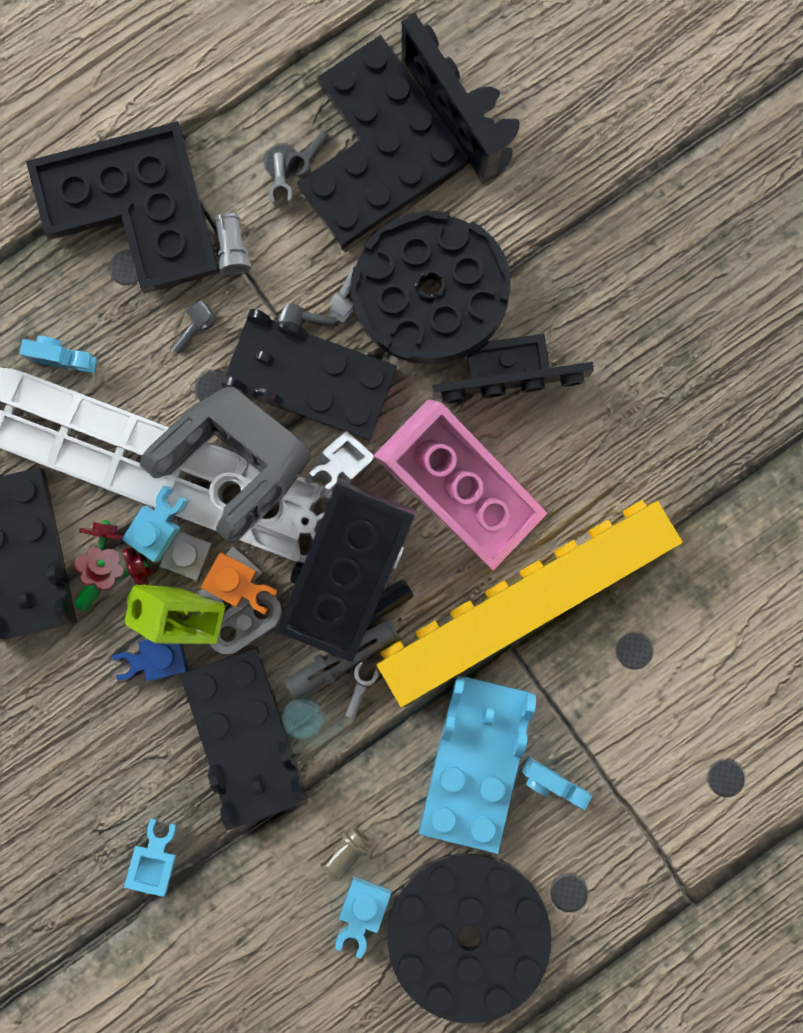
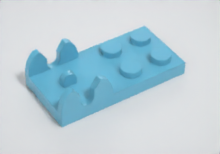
(477, 763)

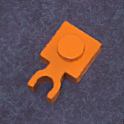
(233, 582)

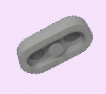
(247, 623)

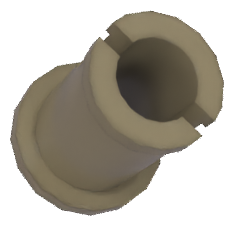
(345, 853)

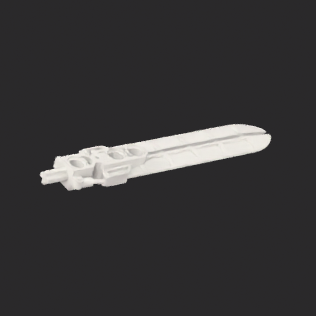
(126, 477)

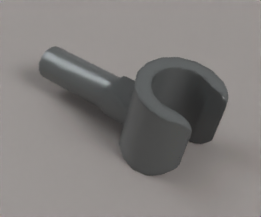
(307, 155)
(295, 313)
(202, 319)

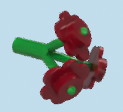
(101, 565)

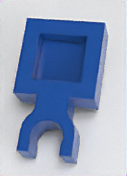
(155, 659)

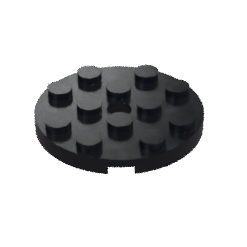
(423, 325)
(476, 980)

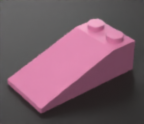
(460, 483)

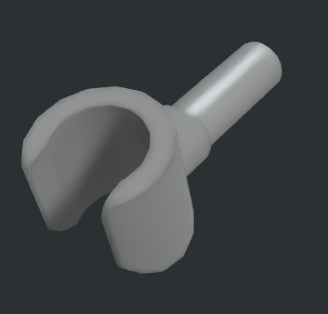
(280, 180)
(340, 305)
(359, 691)

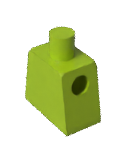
(156, 610)

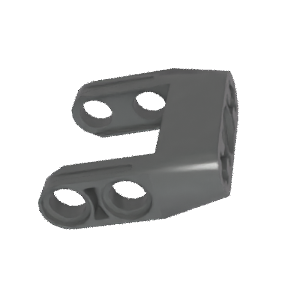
(250, 434)

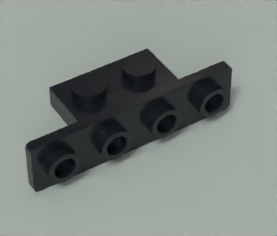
(510, 365)

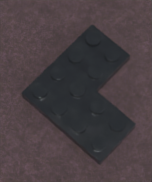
(398, 151)
(132, 180)

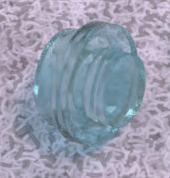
(302, 718)

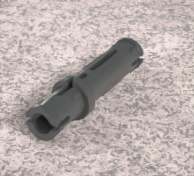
(299, 682)

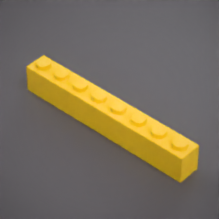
(529, 602)

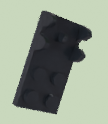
(459, 110)
(309, 375)
(32, 564)
(346, 570)
(243, 739)

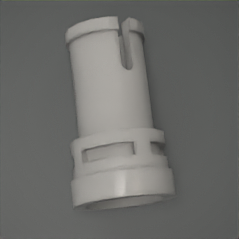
(232, 254)

